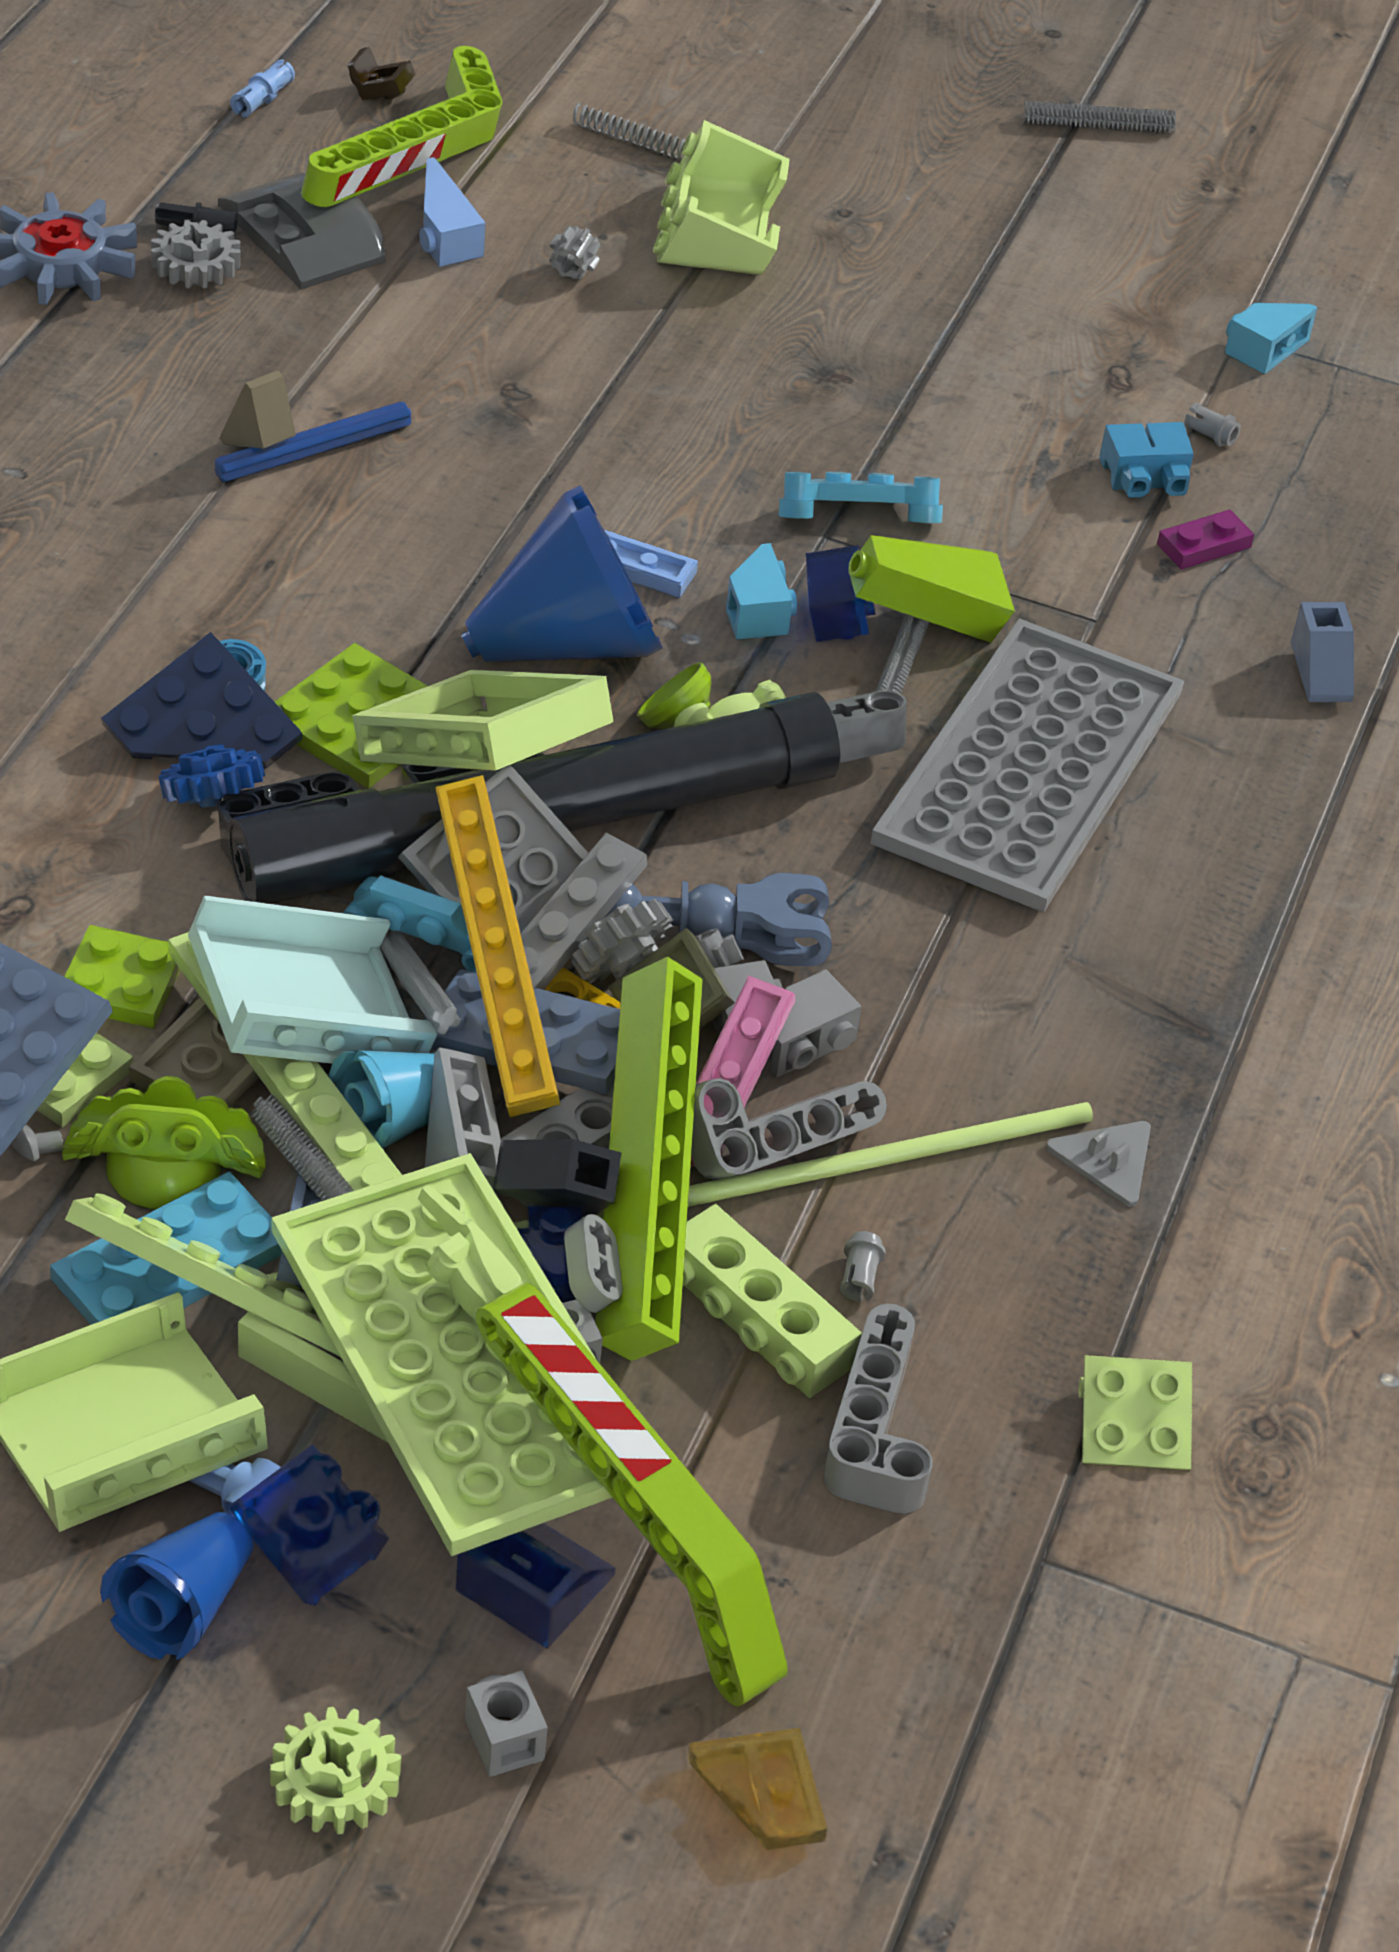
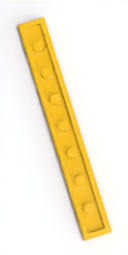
(497, 947)

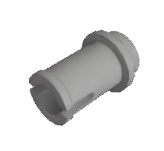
(1214, 425)
(863, 1255)

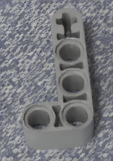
(787, 1125)
(861, 1456)

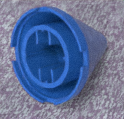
(562, 596)

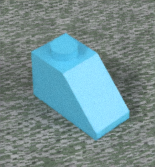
(1269, 333)

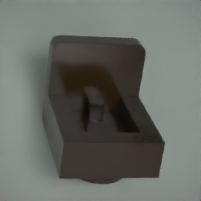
(376, 80)

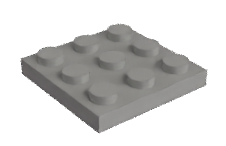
(533, 843)

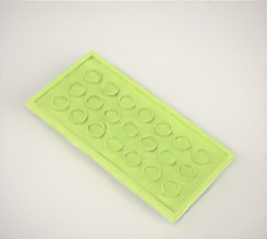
(447, 1407)

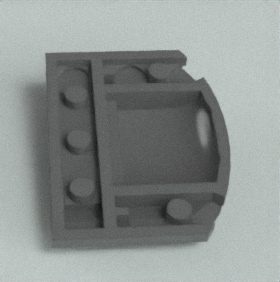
(306, 239)

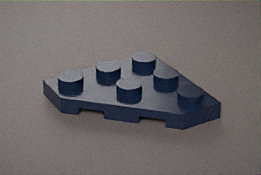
(198, 704)

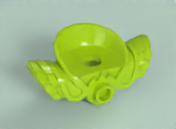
(165, 1141)

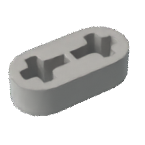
(593, 1263)

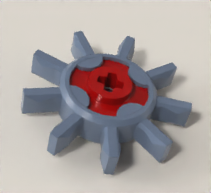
(64, 248)

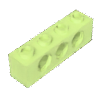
(766, 1303)

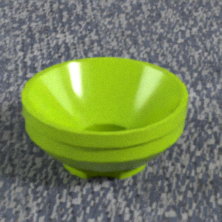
(680, 692)

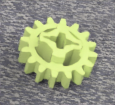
(333, 1774)

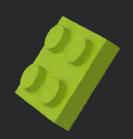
(127, 971)

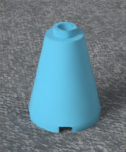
(386, 1090)

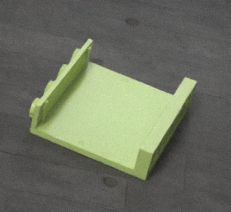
(121, 1413)

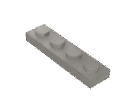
(578, 904)

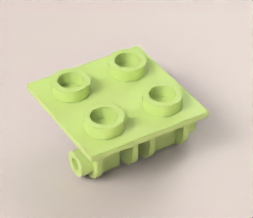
(1136, 1412)

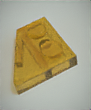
(765, 1785)

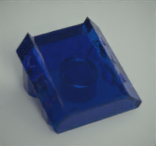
(312, 1523)

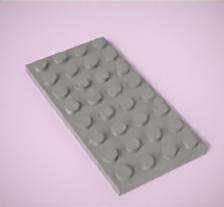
(1028, 764)

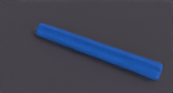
(313, 441)

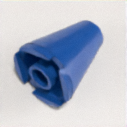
(176, 1585)

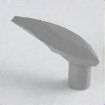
(32, 1144)

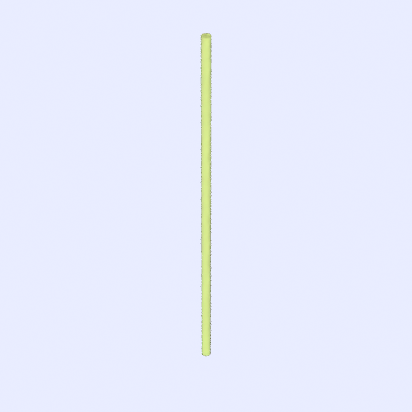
(864, 1159)

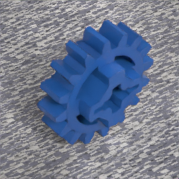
(211, 774)

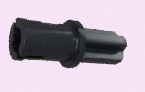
(177, 214)

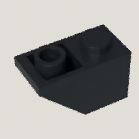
(558, 1173)

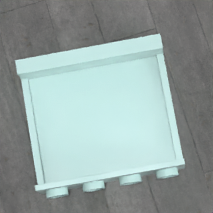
(301, 982)

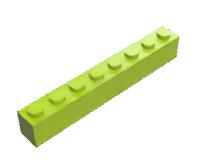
(655, 1142)

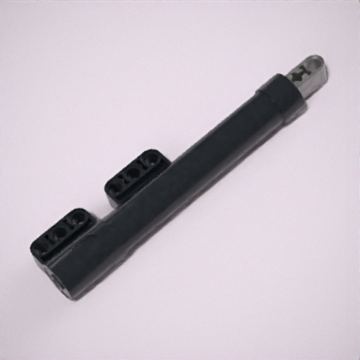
(332, 835)

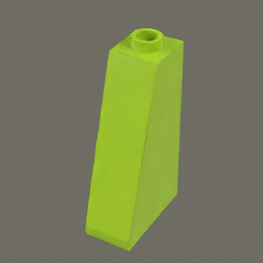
(934, 583)

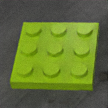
(331, 695)

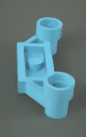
(837, 486)
(415, 913)

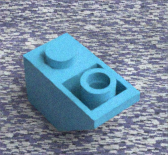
(759, 596)

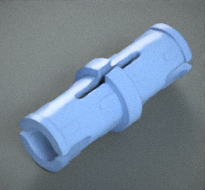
(262, 88)

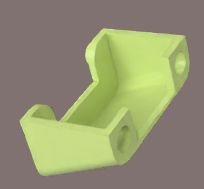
(721, 203)

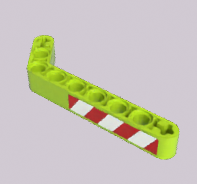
(406, 143)
(648, 1485)

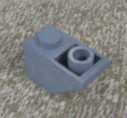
(1325, 651)

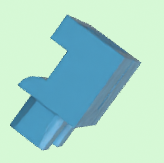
(1147, 457)

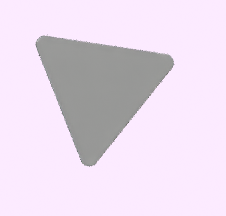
(1108, 1157)

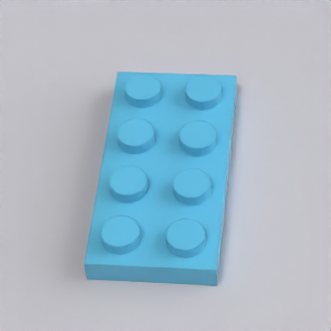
(221, 1214)

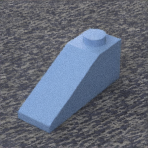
(450, 223)

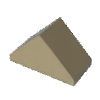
(260, 414)

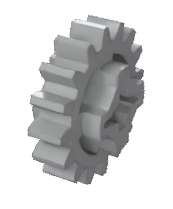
(195, 254)
(621, 940)

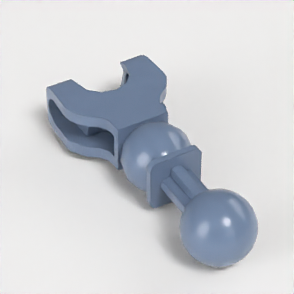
(758, 916)

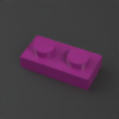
(1205, 539)

